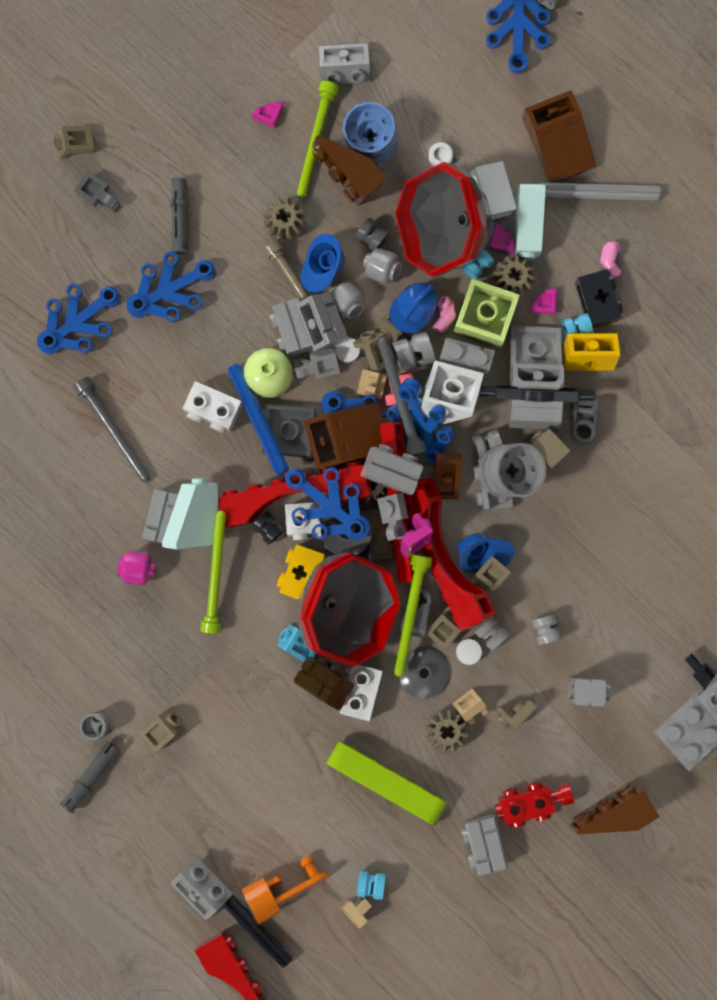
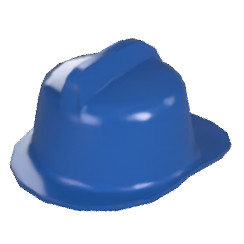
(322, 263)
(414, 307)
(479, 548)

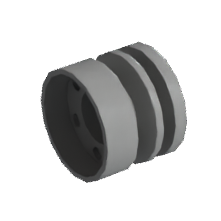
(524, 466)

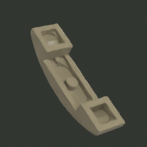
(487, 578)

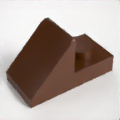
(447, 474)

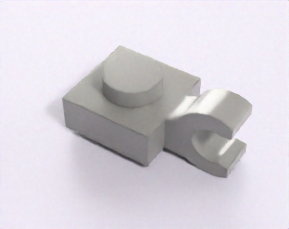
(321, 364)
(393, 512)

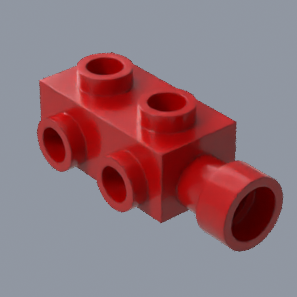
(526, 802)

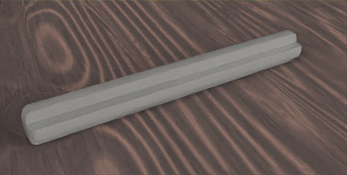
(602, 191)

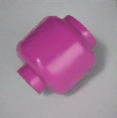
(136, 568)

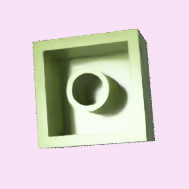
(486, 313)

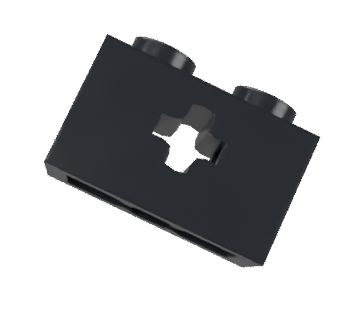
(588, 288)

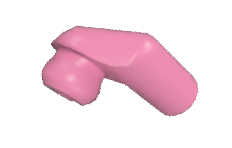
(608, 258)
(447, 314)

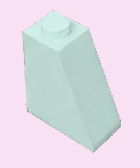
(529, 221)
(193, 516)

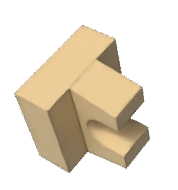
(372, 384)
(469, 706)
(356, 911)

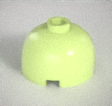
(268, 373)

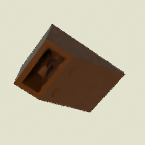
(559, 137)
(353, 170)
(344, 435)
(623, 813)

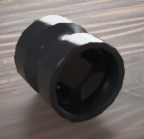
(267, 527)

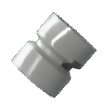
(413, 352)

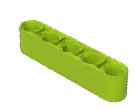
(386, 783)

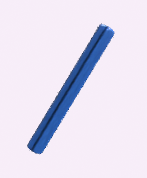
(258, 420)

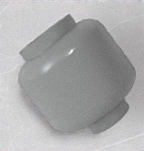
(382, 266)
(347, 300)

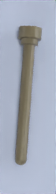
(275, 252)

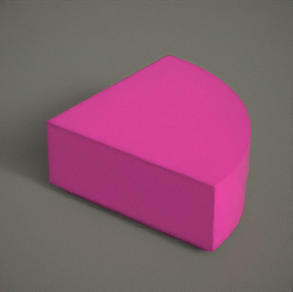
(268, 113)
(502, 240)
(545, 303)

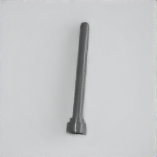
(86, 390)
(414, 443)

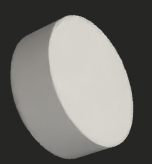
(440, 153)
(346, 352)
(468, 651)

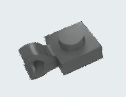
(95, 191)

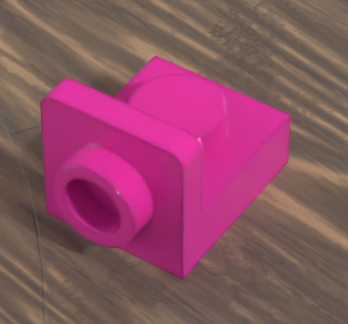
(416, 540)

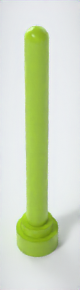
(327, 91)
(420, 566)
(211, 621)

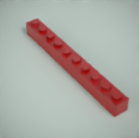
(393, 437)

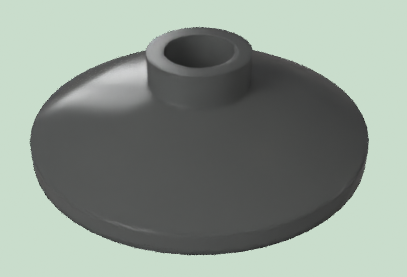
(341, 543)
(437, 677)

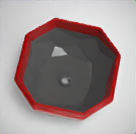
(443, 219)
(359, 609)

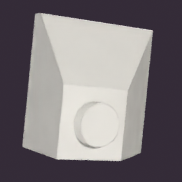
(453, 389)

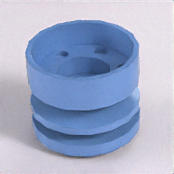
(367, 121)

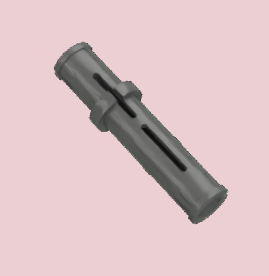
(179, 215)
(83, 786)

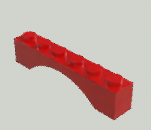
(246, 506)
(466, 601)
(223, 962)

